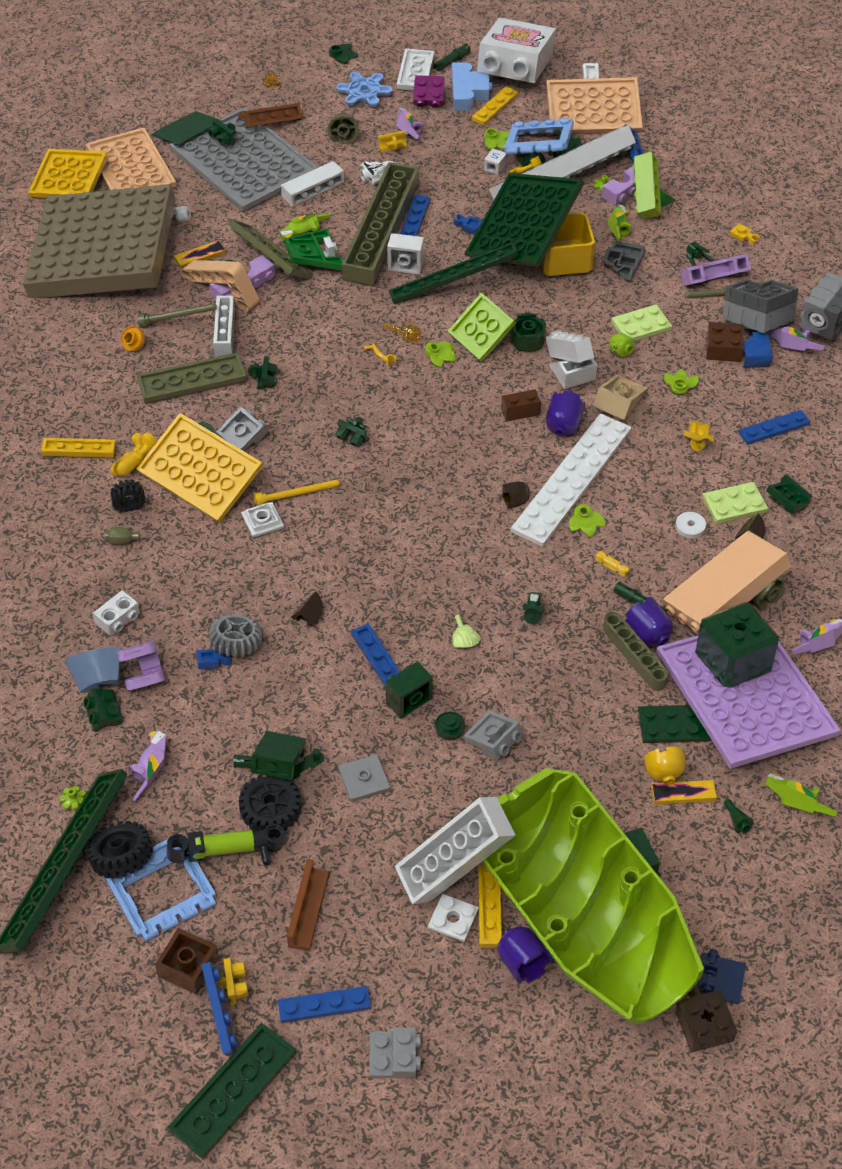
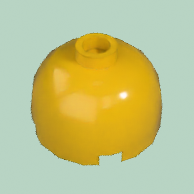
(665, 765)

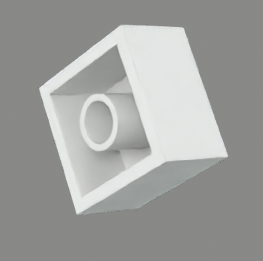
(405, 253)

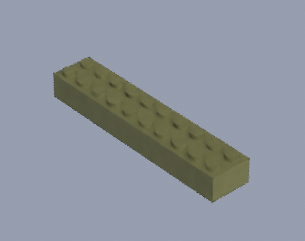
(381, 219)

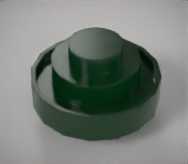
(449, 725)

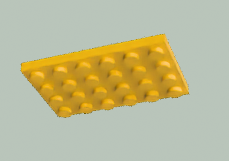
(200, 467)

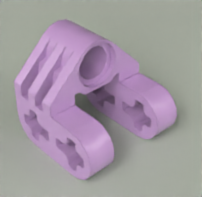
(148, 661)

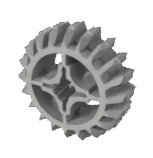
(235, 635)

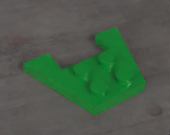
(307, 251)

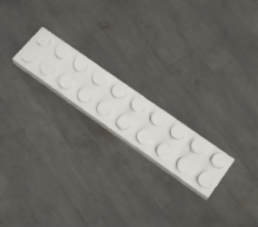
(570, 480)

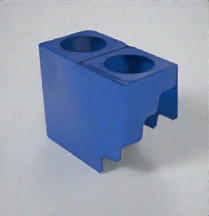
(758, 350)

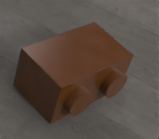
(520, 405)

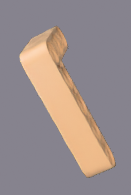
(226, 273)

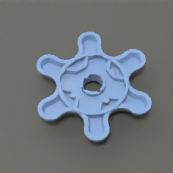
(370, 89)

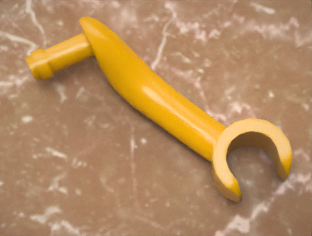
(534, 163)
(390, 357)

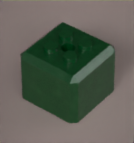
(736, 644)

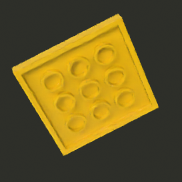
(67, 172)

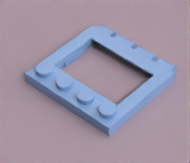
(514, 147)
(166, 919)

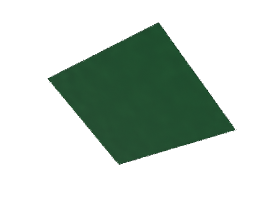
(185, 127)

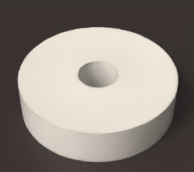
(693, 518)

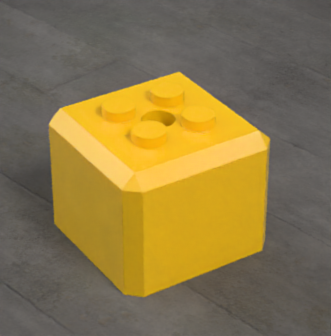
(572, 247)

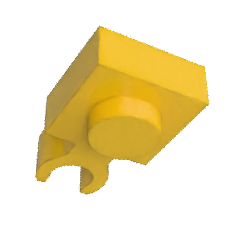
(742, 232)

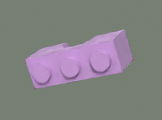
(618, 192)

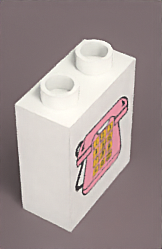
(516, 50)

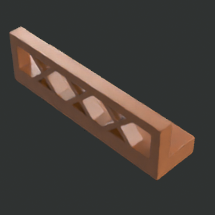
(271, 115)
(307, 907)

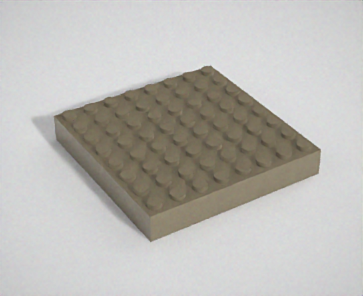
(100, 241)

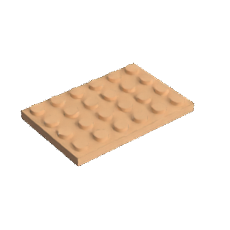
(595, 104)
(132, 161)

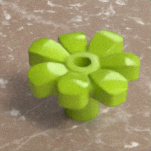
(599, 183)
(72, 797)

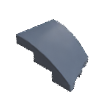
(95, 668)

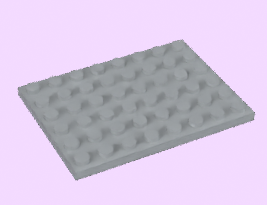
(250, 168)

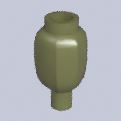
(120, 535)

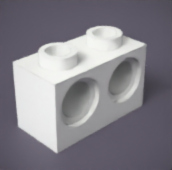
(116, 613)

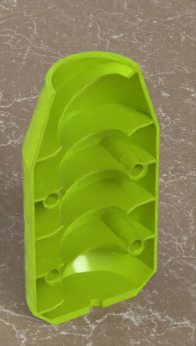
(593, 898)

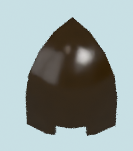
(515, 494)
(754, 525)
(309, 610)

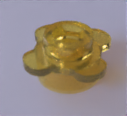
(270, 79)

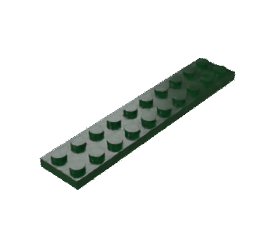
(60, 861)

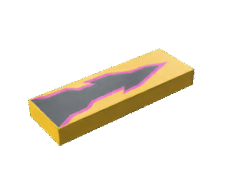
(201, 253)
(683, 792)

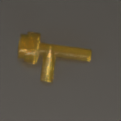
(410, 331)

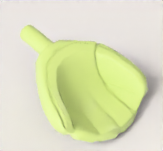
(464, 635)

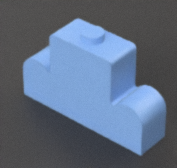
(468, 86)

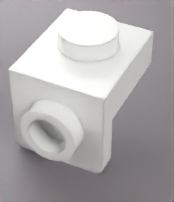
(330, 248)

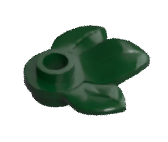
(342, 52)

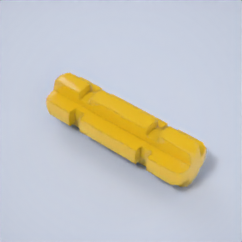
(612, 563)

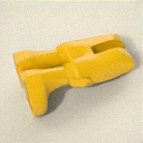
(131, 459)

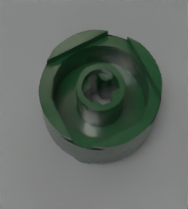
(528, 332)

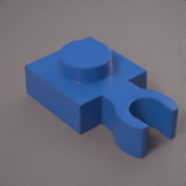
(468, 224)
(210, 659)

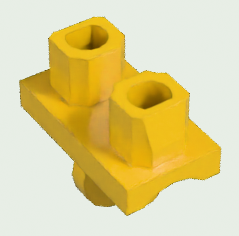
(392, 141)
(698, 433)
(233, 971)

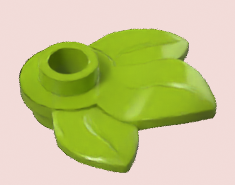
(495, 138)
(440, 352)
(680, 381)
(586, 522)

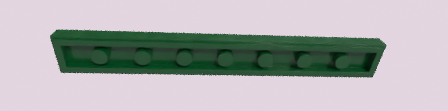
(453, 273)

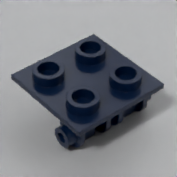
(722, 975)

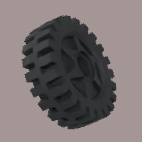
(259, 792)
(119, 849)

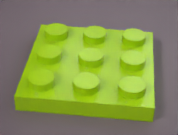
(481, 327)

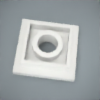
(262, 526)
(450, 906)

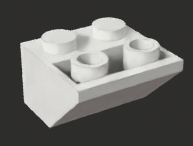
(574, 373)

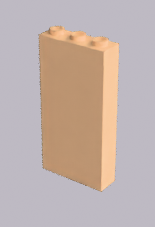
(727, 580)

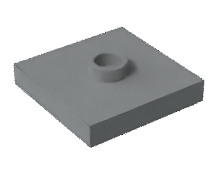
(364, 778)

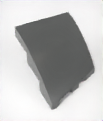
(624, 258)

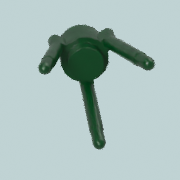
(696, 251)

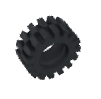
(131, 489)

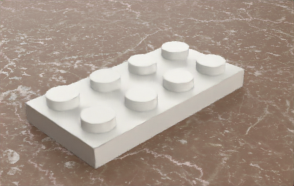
(414, 63)

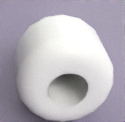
(182, 214)

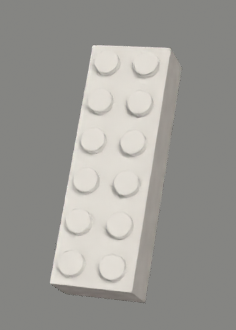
(454, 850)

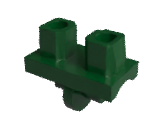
(223, 132)
(261, 372)
(355, 428)
(533, 608)

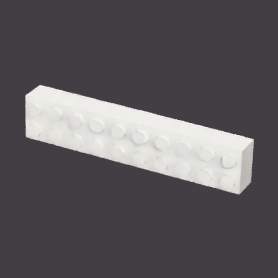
(583, 156)

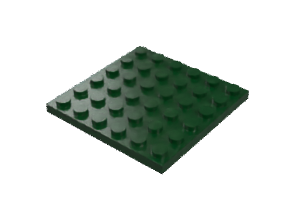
(527, 213)

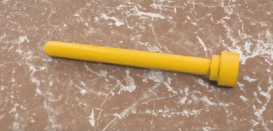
(260, 498)

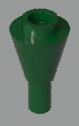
(741, 821)

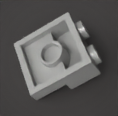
(243, 429)
(494, 734)
(394, 1054)

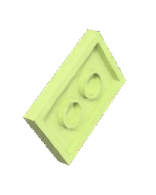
(642, 322)
(734, 502)

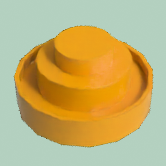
(132, 339)

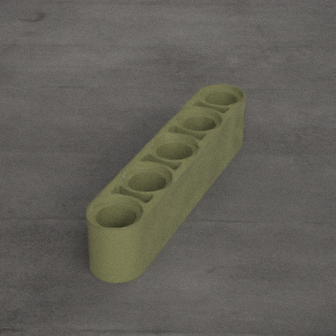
(635, 651)

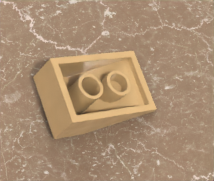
(618, 397)

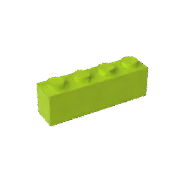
(647, 185)

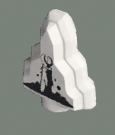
(372, 171)

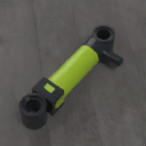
(198, 846)

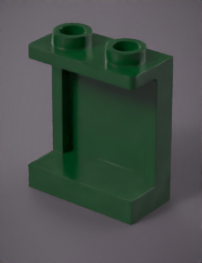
(277, 755)

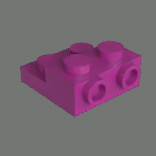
(428, 91)

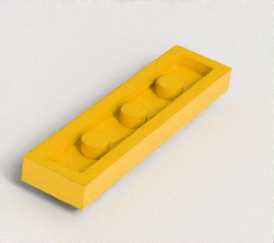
(494, 106)
(78, 447)
(489, 909)

